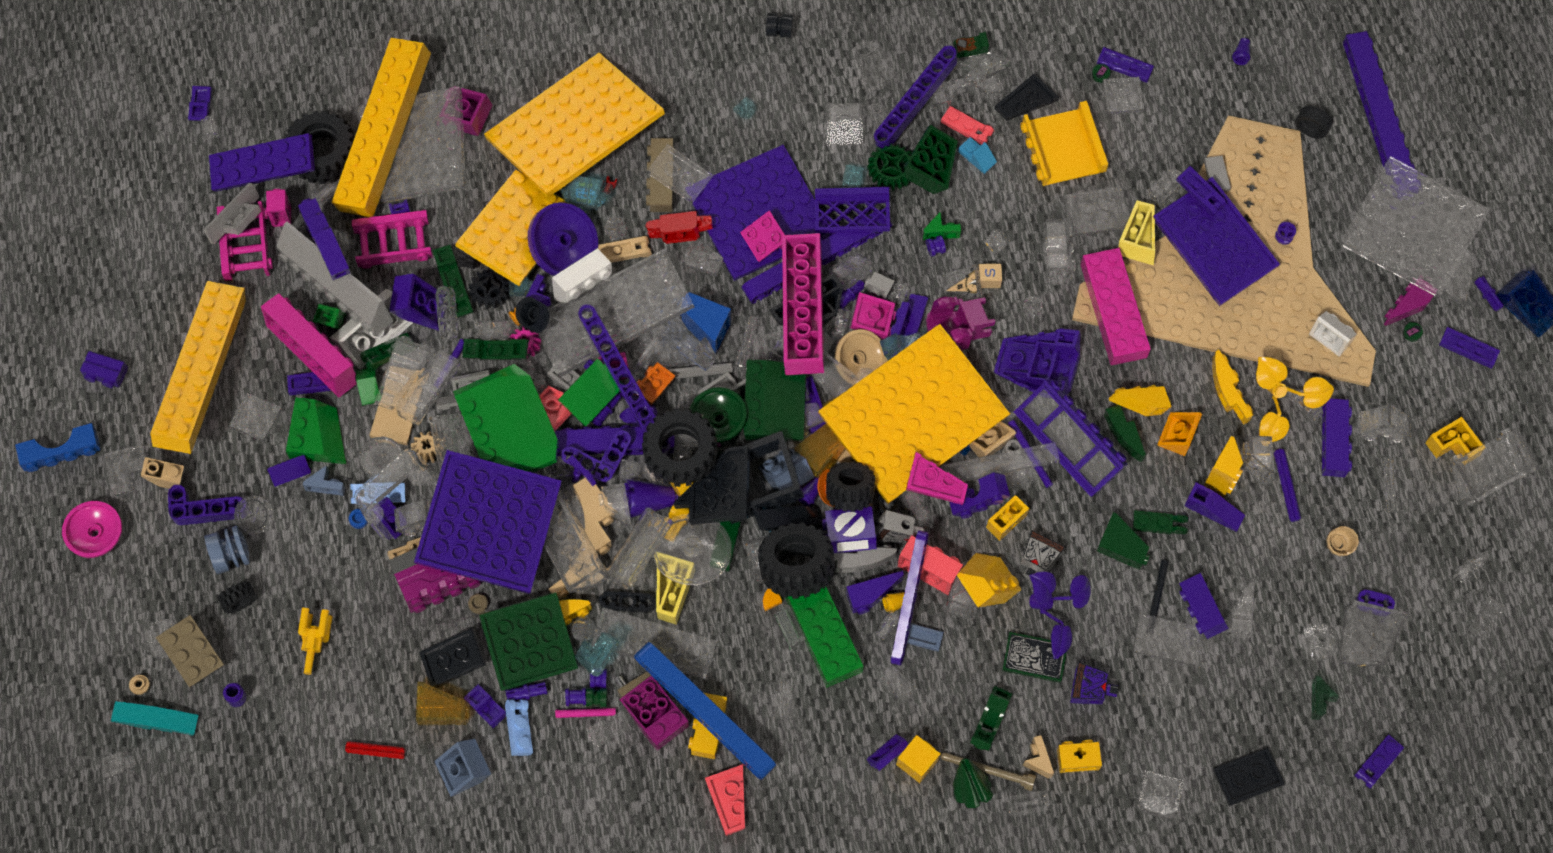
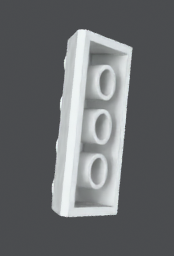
(354, 340)

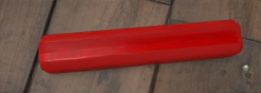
(375, 750)

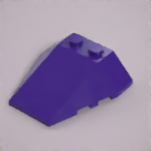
(1040, 358)

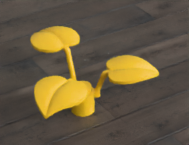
(1269, 376)

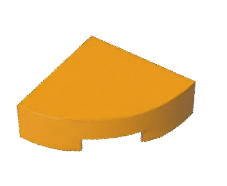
(771, 600)

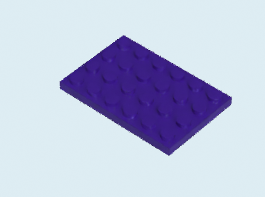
(1217, 248)

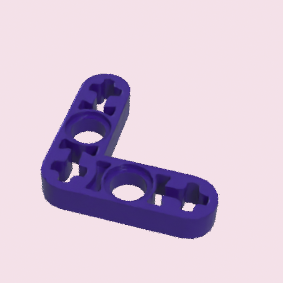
(605, 462)

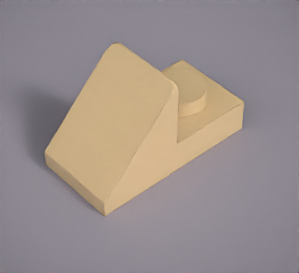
(1041, 763)

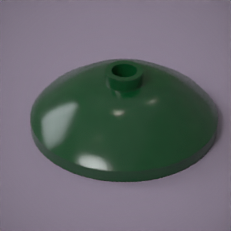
(723, 404)

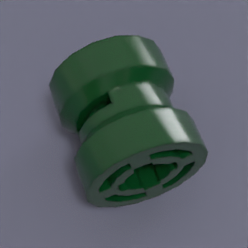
(596, 698)

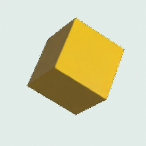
(918, 758)

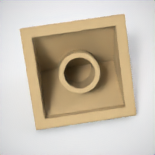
(993, 440)

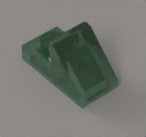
(1321, 692)

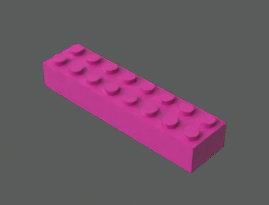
(802, 304)

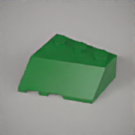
(315, 432)

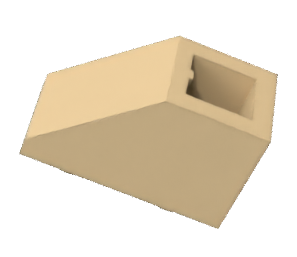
(162, 473)

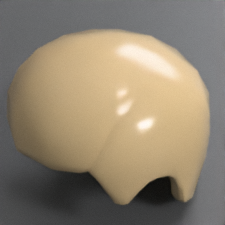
(1342, 535)

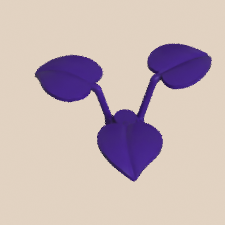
(1043, 585)

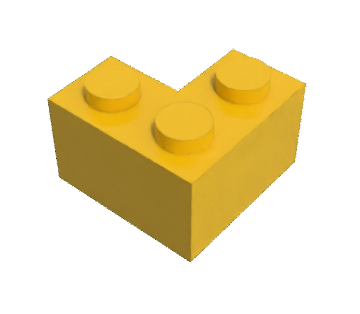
(1455, 437)

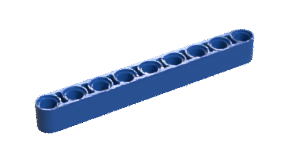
(704, 710)

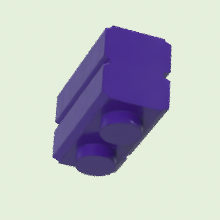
(103, 369)

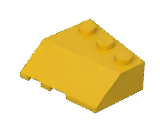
(1226, 470)
(988, 580)

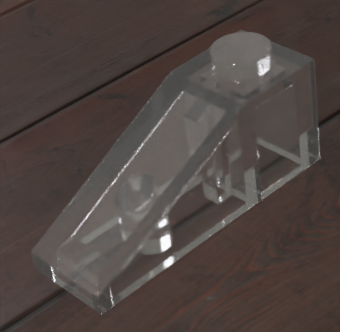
(1241, 616)

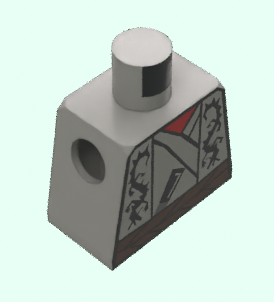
(896, 527)
(1040, 554)

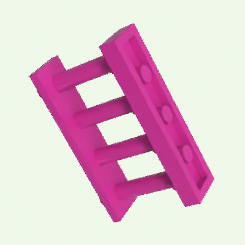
(381, 225)
(228, 251)

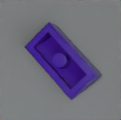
(289, 470)

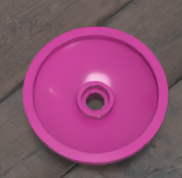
(85, 520)

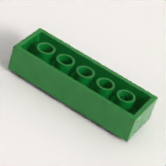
(826, 637)

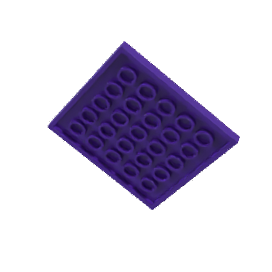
(748, 192)
(488, 522)

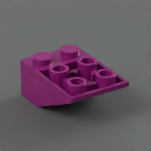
(654, 713)

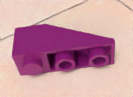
(1410, 304)

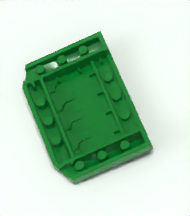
(508, 420)

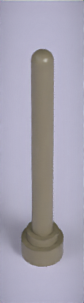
(1026, 781)

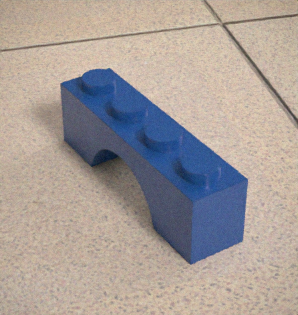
(81, 442)

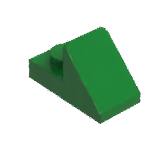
(947, 231)

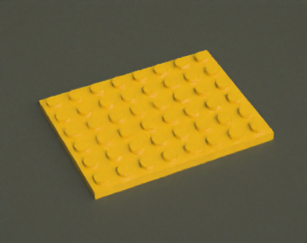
(574, 124)
(913, 403)

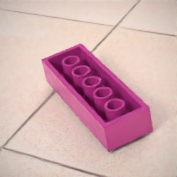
(1115, 306)
(309, 345)

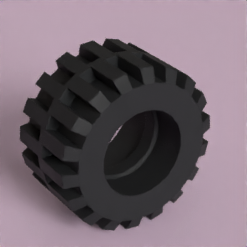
(850, 486)

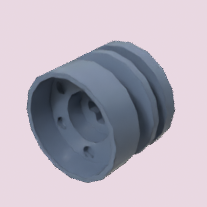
(227, 549)

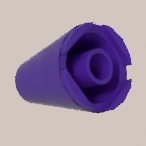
(648, 495)

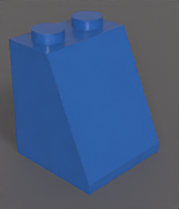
(707, 320)

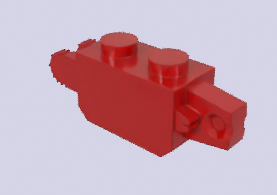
(679, 227)

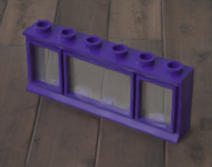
(1078, 442)

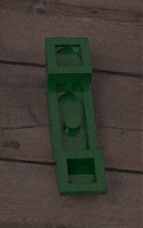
(451, 278)
(495, 349)

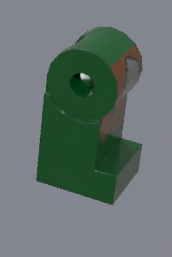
(971, 46)

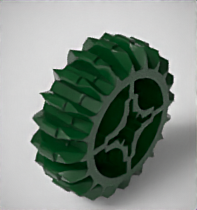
(890, 156)

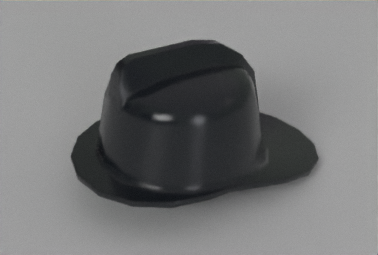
(532, 314)

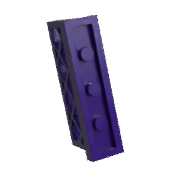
(852, 197)

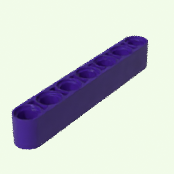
(917, 89)

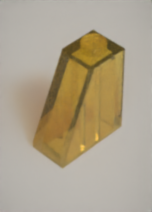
(439, 707)

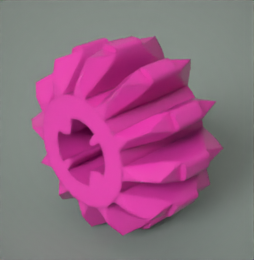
(534, 341)

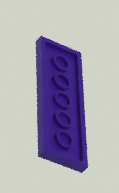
(261, 162)

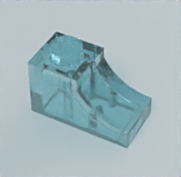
(896, 343)

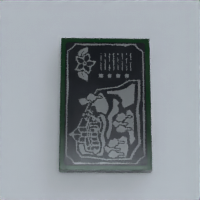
(1032, 658)

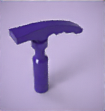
(578, 470)

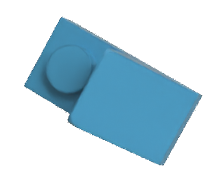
(978, 155)

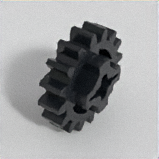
(482, 284)

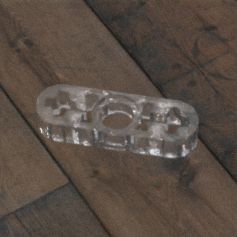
(450, 299)

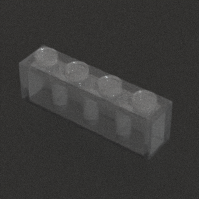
(428, 387)

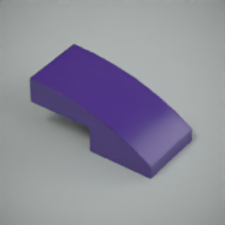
(199, 103)
(485, 706)

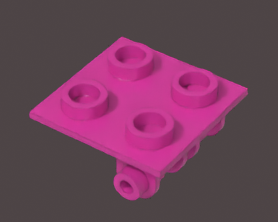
(763, 236)

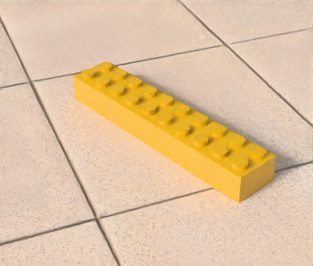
(381, 127)
(198, 367)

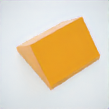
(1179, 431)

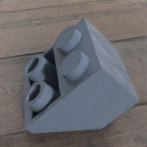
(777, 473)

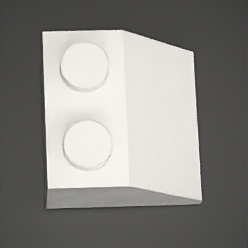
(1332, 333)

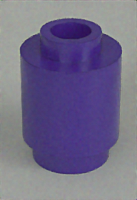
(229, 694)

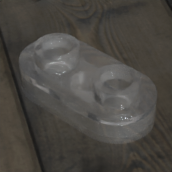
(878, 117)

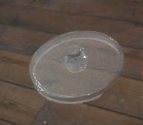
(693, 552)

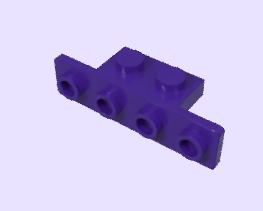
(910, 315)

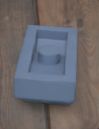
(319, 483)

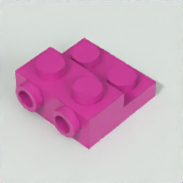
(873, 315)

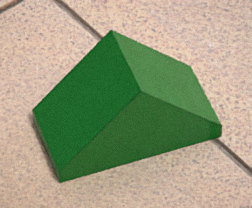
(329, 317)
(367, 385)

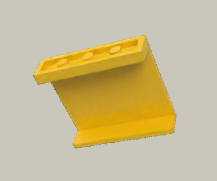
(1064, 145)

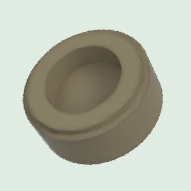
(478, 603)

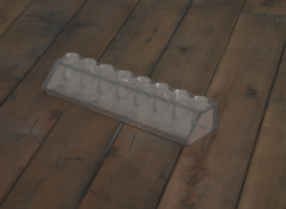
(571, 547)

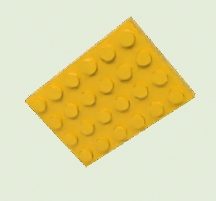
(501, 229)

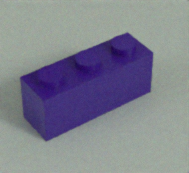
(1202, 606)

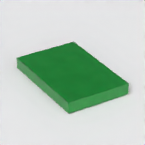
(589, 393)

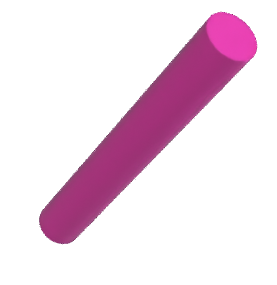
(585, 712)

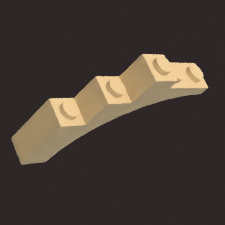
(594, 518)

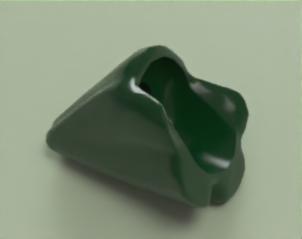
(971, 785)

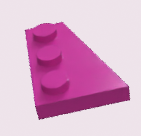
(935, 482)

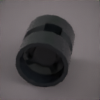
(779, 25)

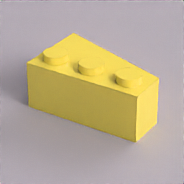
(1139, 234)
(669, 598)

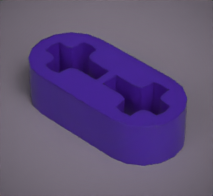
(1376, 597)

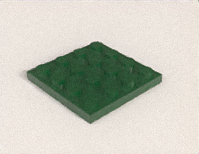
(528, 641)

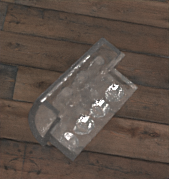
(638, 548)

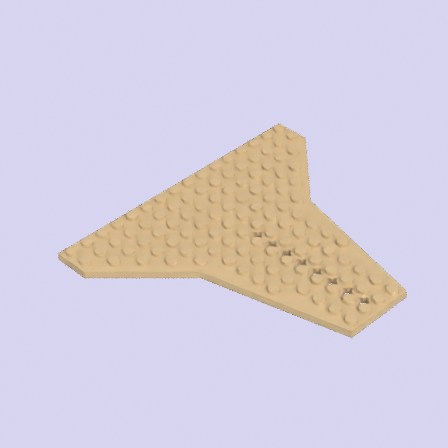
(1277, 310)

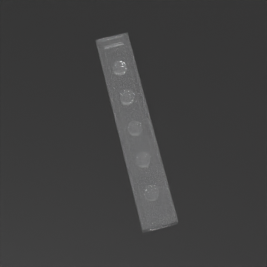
(1004, 462)

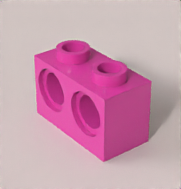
(278, 207)

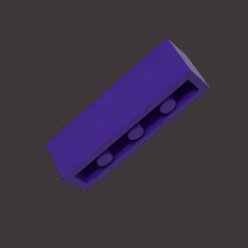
(1336, 438)

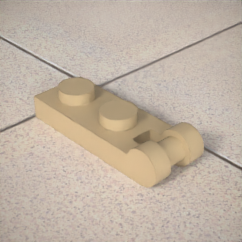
(626, 249)

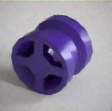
(1289, 232)
(935, 246)
(599, 681)

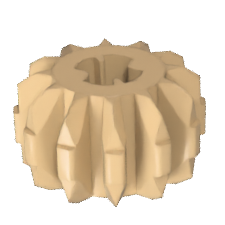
(423, 441)

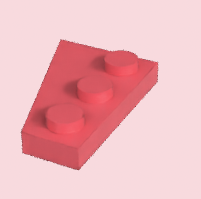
(728, 798)

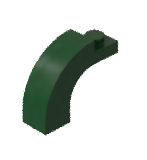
(991, 718)

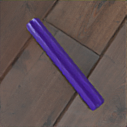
(1287, 485)

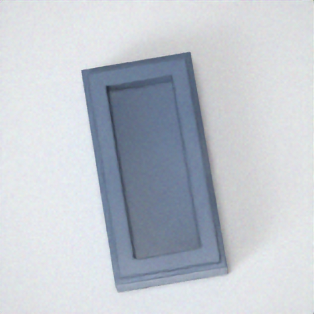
(924, 637)

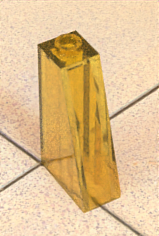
(821, 450)

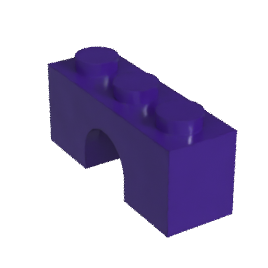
(992, 492)

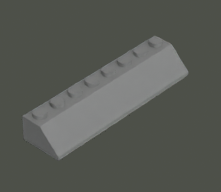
(345, 291)

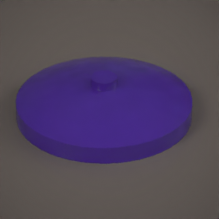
(560, 237)

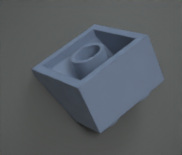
(462, 766)

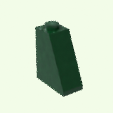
(1123, 544)

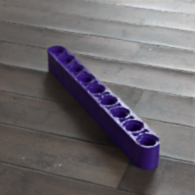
(832, 246)
(617, 373)

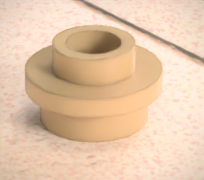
(143, 688)

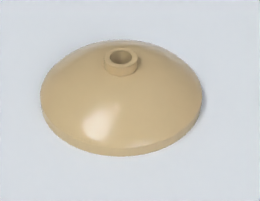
(864, 347)

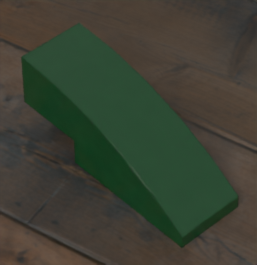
(1125, 432)

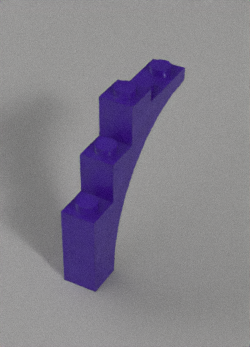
(324, 238)

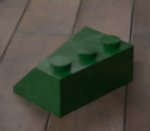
(932, 161)

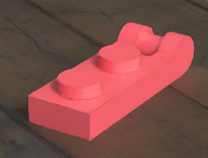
(966, 125)

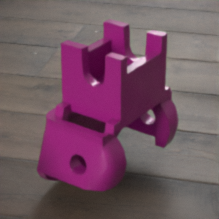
(962, 324)

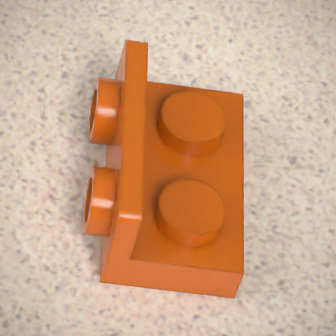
(655, 382)

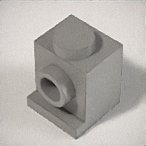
(879, 286)

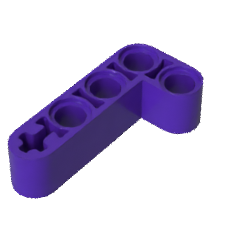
(190, 508)

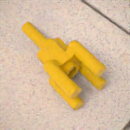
(313, 635)

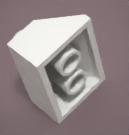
(581, 276)

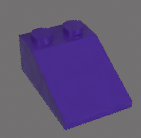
(415, 301)

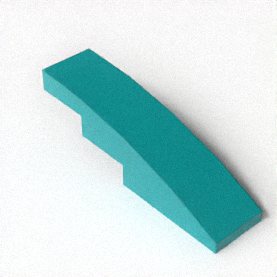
(154, 718)

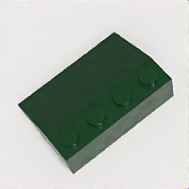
(774, 401)

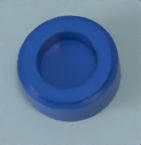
(357, 519)

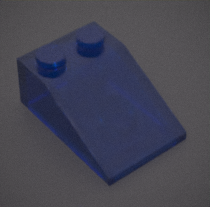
(1529, 301)

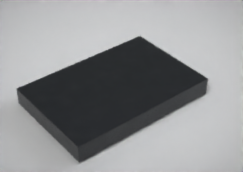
(452, 658)
(1248, 776)

